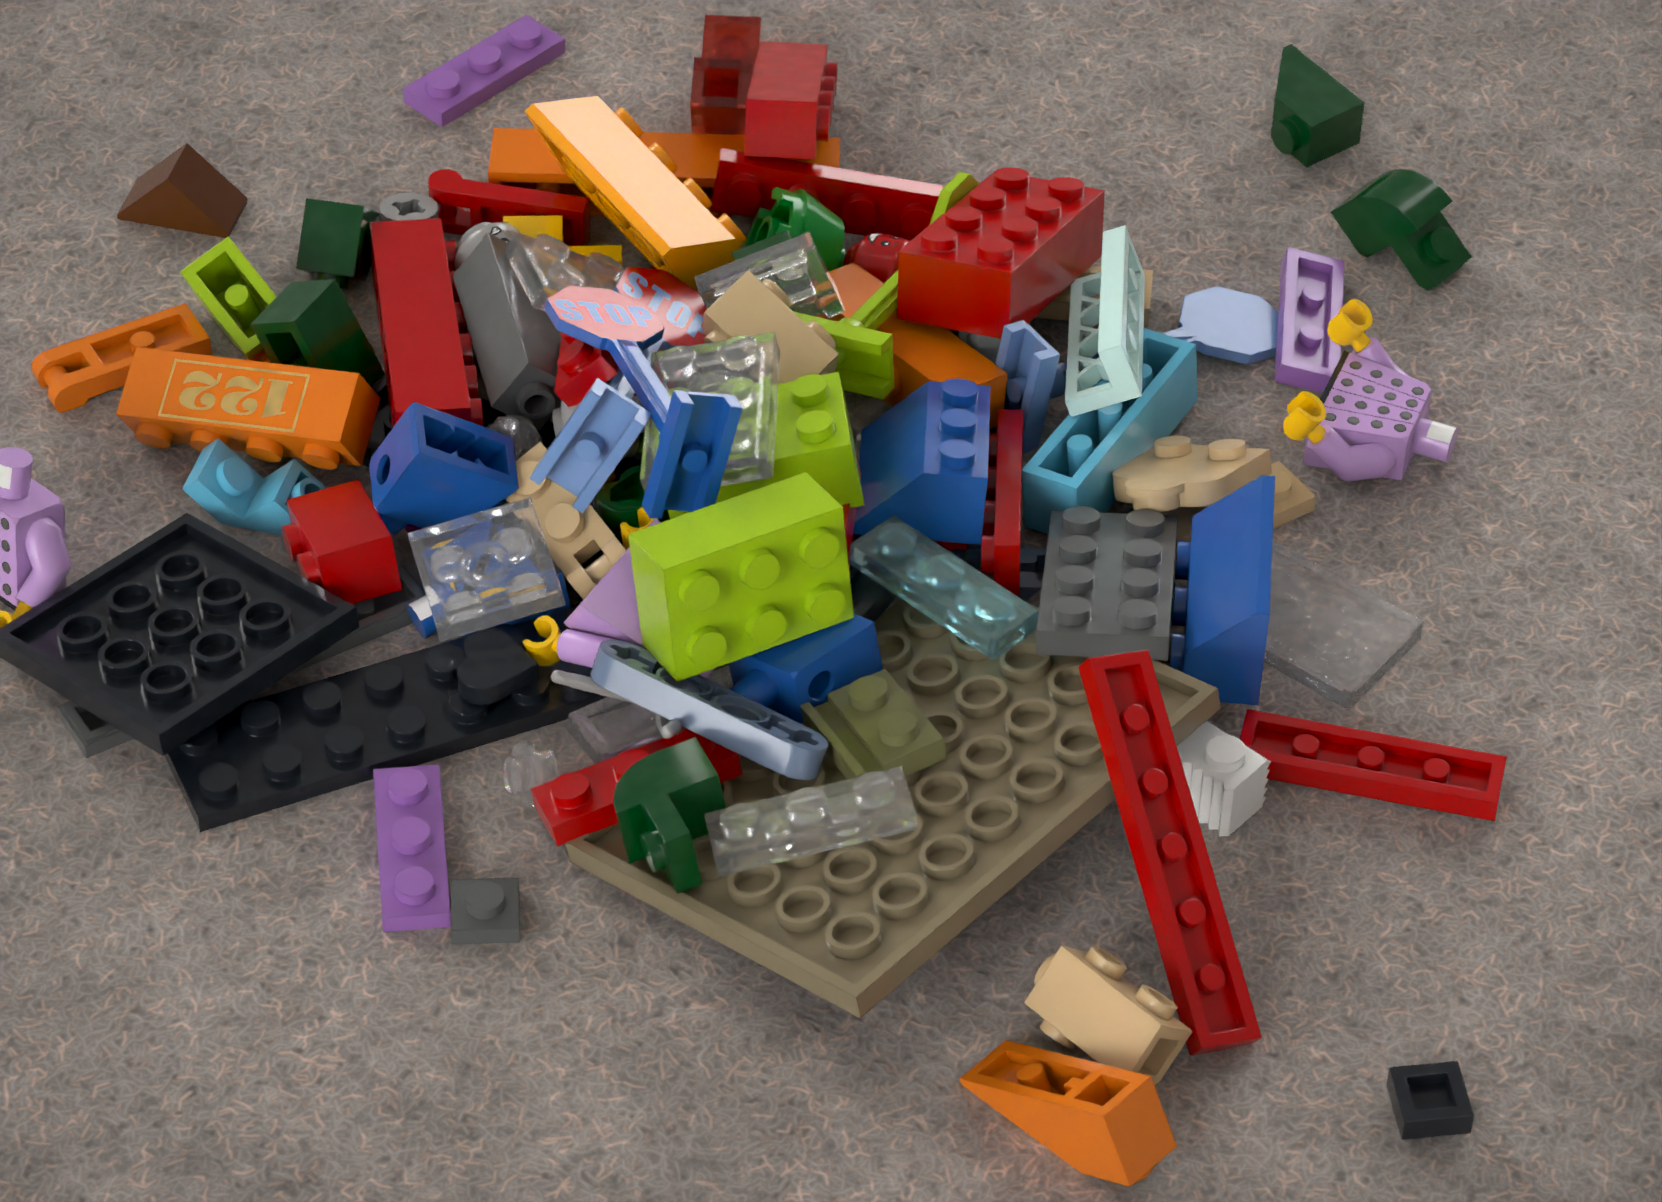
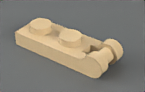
(568, 533)

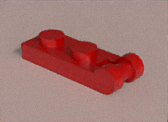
(492, 201)

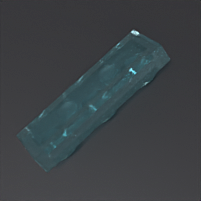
(943, 587)

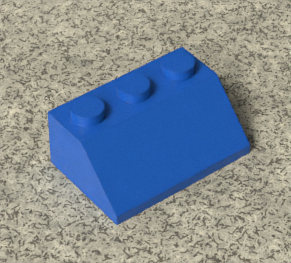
(929, 462)
(1226, 593)

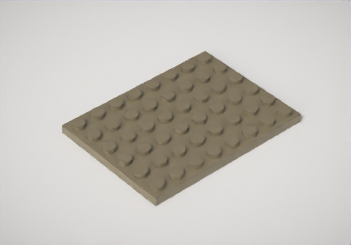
(1010, 793)

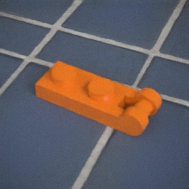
(104, 358)

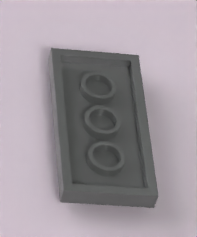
(1107, 583)

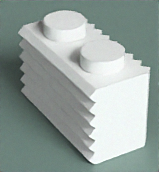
(1223, 778)

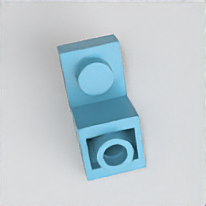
(241, 496)

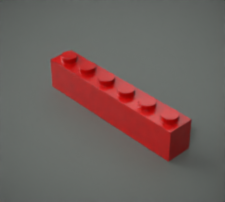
(422, 320)

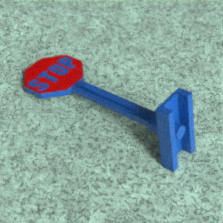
(692, 426)

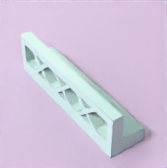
(1119, 331)

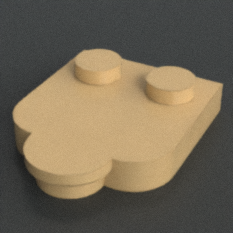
(1187, 474)

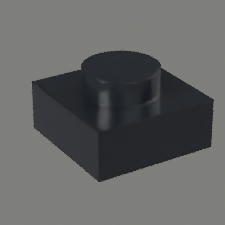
(1430, 1100)

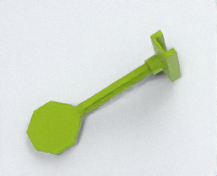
(863, 352)

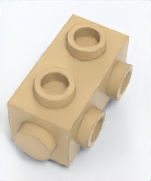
(761, 308)
(1104, 1014)

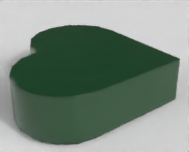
(622, 500)

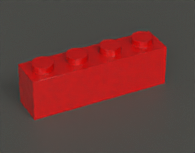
(789, 100)

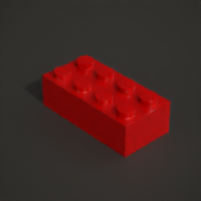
(1000, 253)

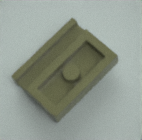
(875, 728)

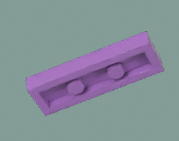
(484, 70)
(1307, 302)
(411, 848)

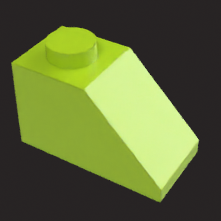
(230, 293)

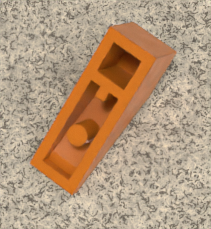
(1081, 1110)

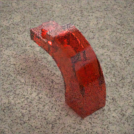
(724, 74)

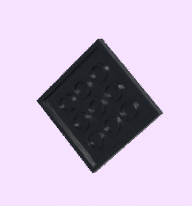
(175, 632)

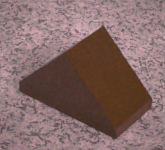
(185, 196)

